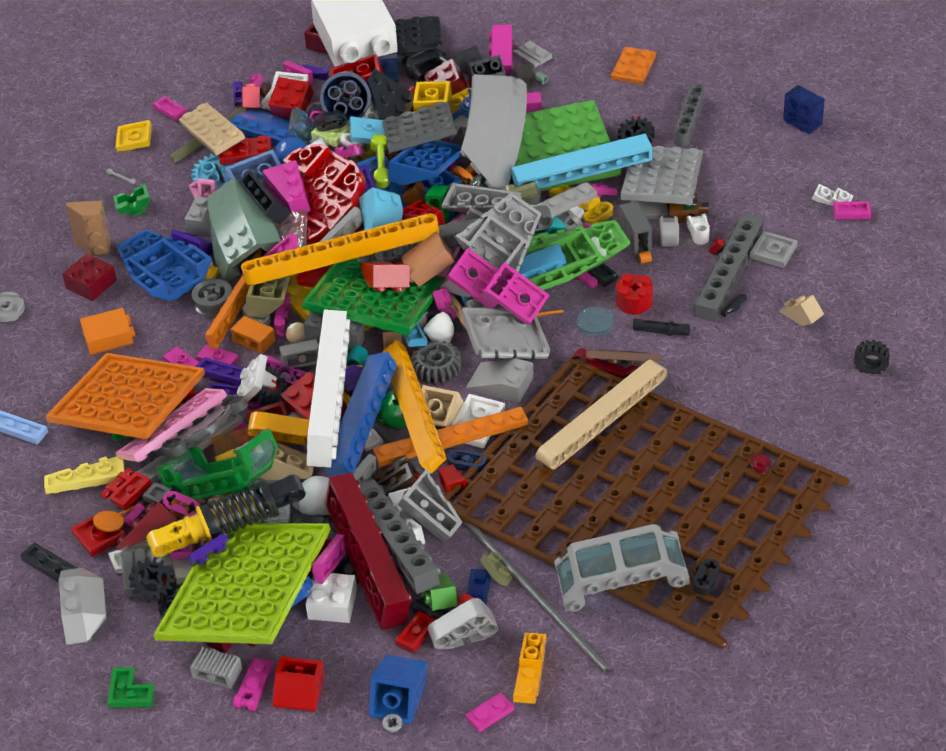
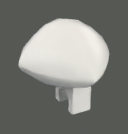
(440, 328)

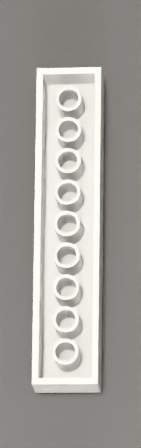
(328, 389)

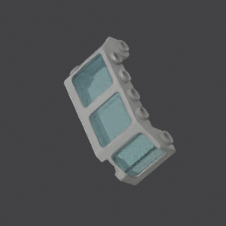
(618, 562)

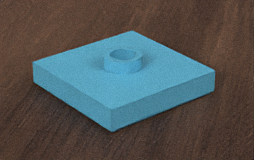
(363, 129)

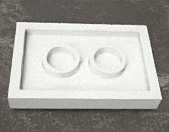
(475, 408)

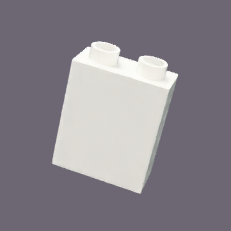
(354, 29)

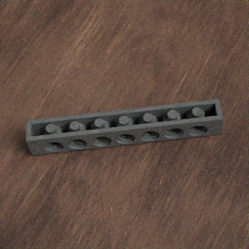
(728, 267)
(402, 542)

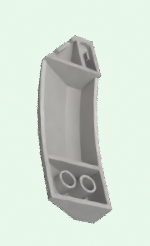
(495, 127)

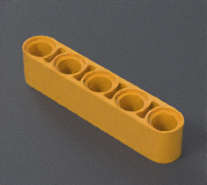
(283, 427)

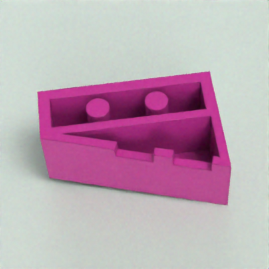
(502, 45)
(288, 185)

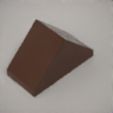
(414, 192)

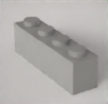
(462, 197)

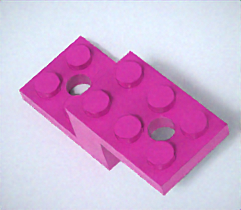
(498, 286)

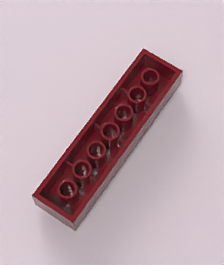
(367, 551)

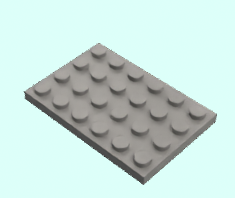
(665, 178)

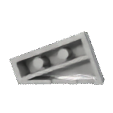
(430, 507)

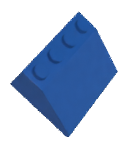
(261, 123)
(422, 162)

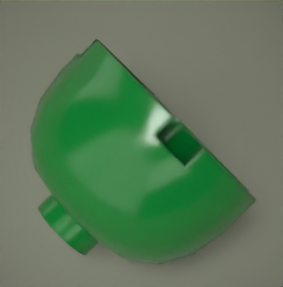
(390, 412)

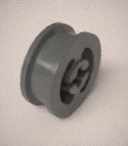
(210, 296)

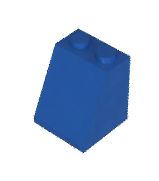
(397, 687)

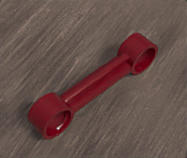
(603, 365)

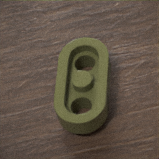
(496, 569)

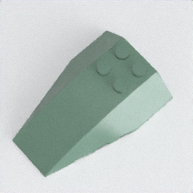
(237, 228)

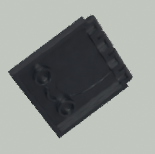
(418, 34)

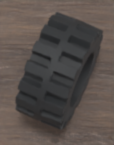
(871, 365)

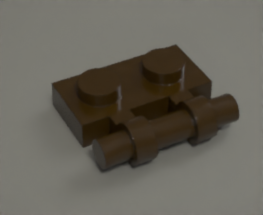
(395, 476)

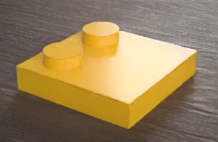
(133, 136)

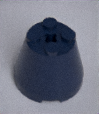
(334, 100)

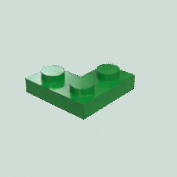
(125, 693)

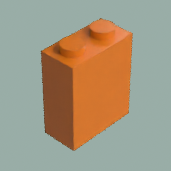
(107, 330)

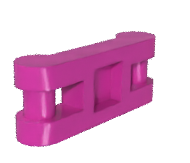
(282, 316)

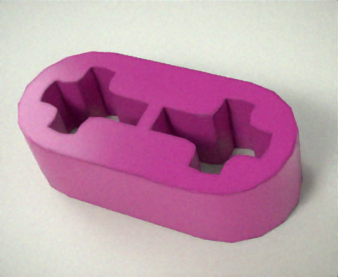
(183, 500)

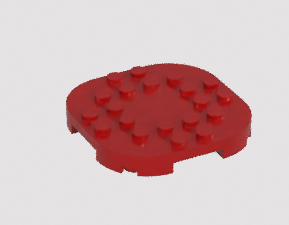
(330, 185)

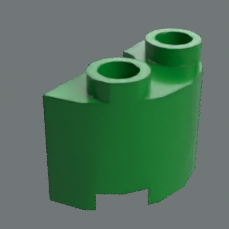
(133, 203)

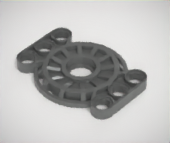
(203, 426)

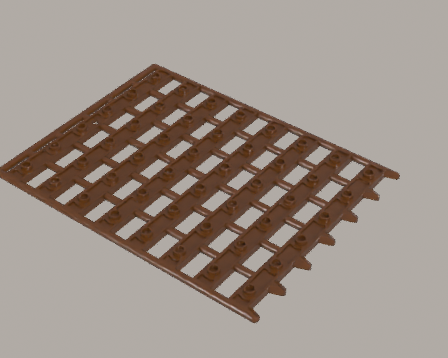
(728, 537)

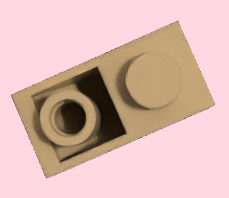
(802, 310)

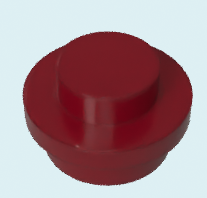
(760, 463)

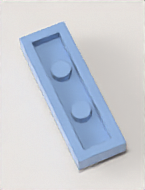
(22, 428)

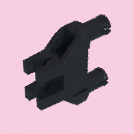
(423, 61)

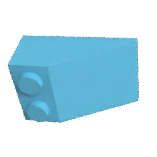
(380, 208)

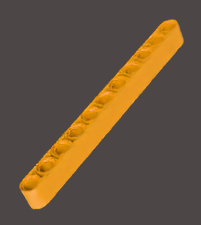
(339, 249)
(415, 409)

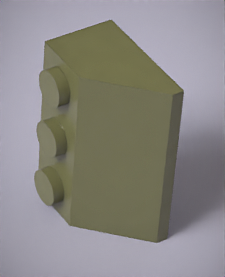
(266, 297)

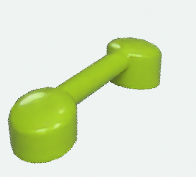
(379, 145)

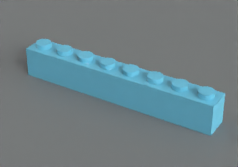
(584, 162)

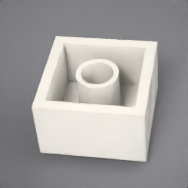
(332, 599)

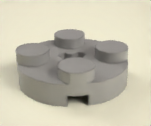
(15, 308)

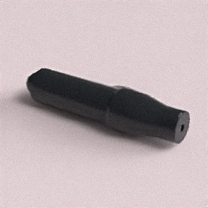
(734, 306)

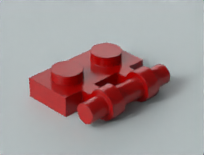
(126, 488)

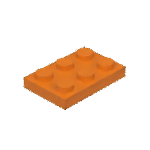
(633, 65)

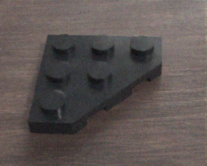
(388, 96)

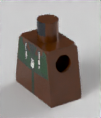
(681, 211)

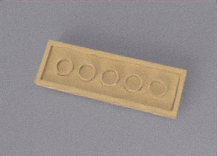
(211, 128)

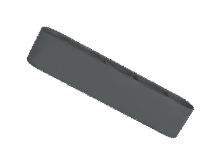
(689, 115)

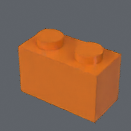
(253, 334)

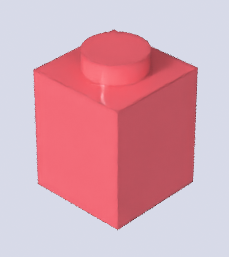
(250, 96)

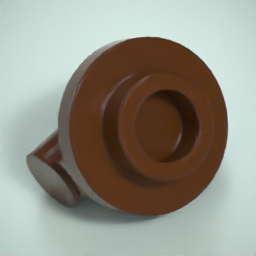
(265, 88)

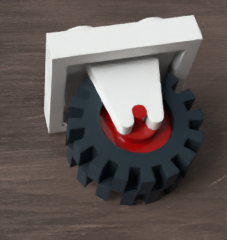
(261, 382)

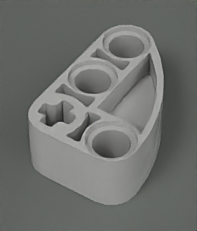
(469, 620)

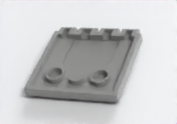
(503, 334)

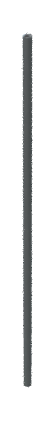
(579, 641)

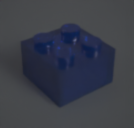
(803, 109)

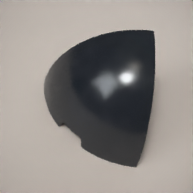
(467, 56)

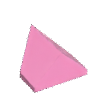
(203, 187)

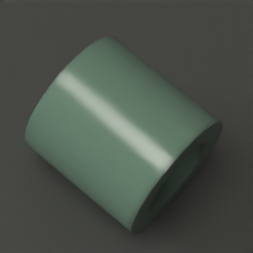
(541, 78)

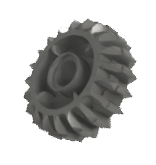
(436, 362)

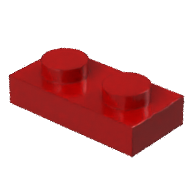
(415, 632)

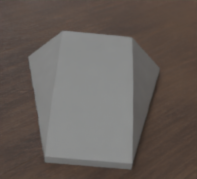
(502, 232)

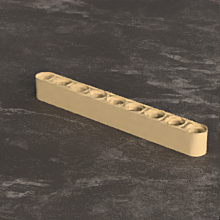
(601, 414)

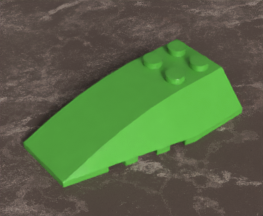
(582, 249)

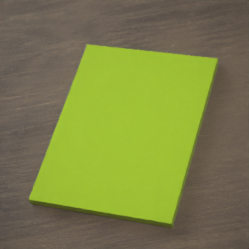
(246, 587)

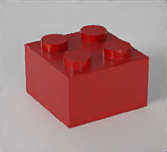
(288, 95)

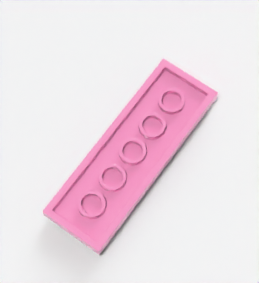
(176, 420)

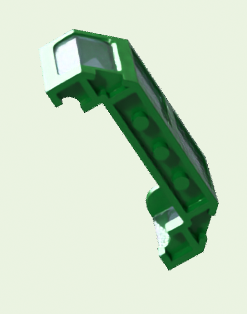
(199, 479)

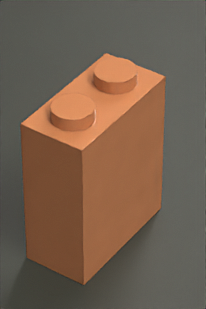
(428, 259)

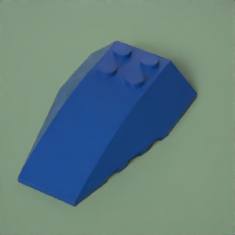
(163, 265)

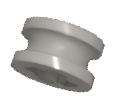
(389, 717)

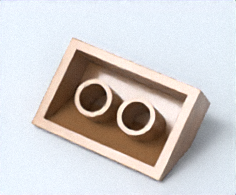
(89, 226)

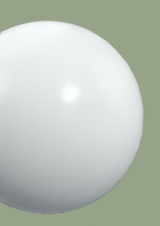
(314, 501)

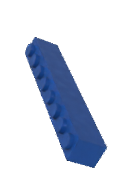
(362, 412)

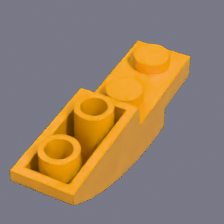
(530, 668)

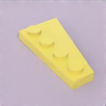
(85, 475)

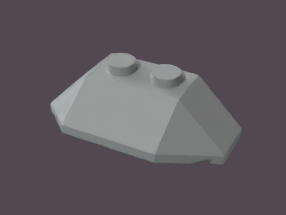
(81, 604)

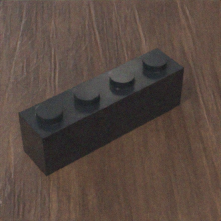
(264, 197)

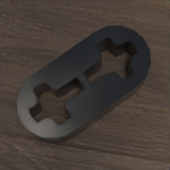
(330, 120)
(710, 577)

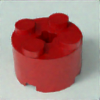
(634, 293)

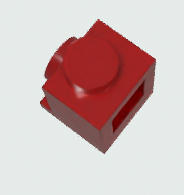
(450, 477)

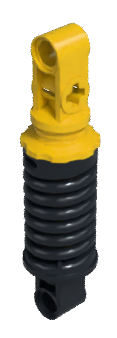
(215, 517)

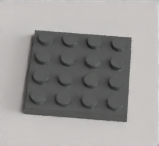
(418, 127)

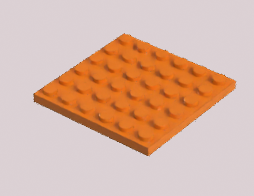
(125, 395)

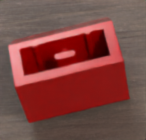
(298, 683)

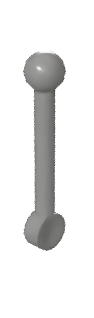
(110, 172)

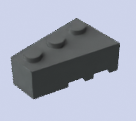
(314, 324)

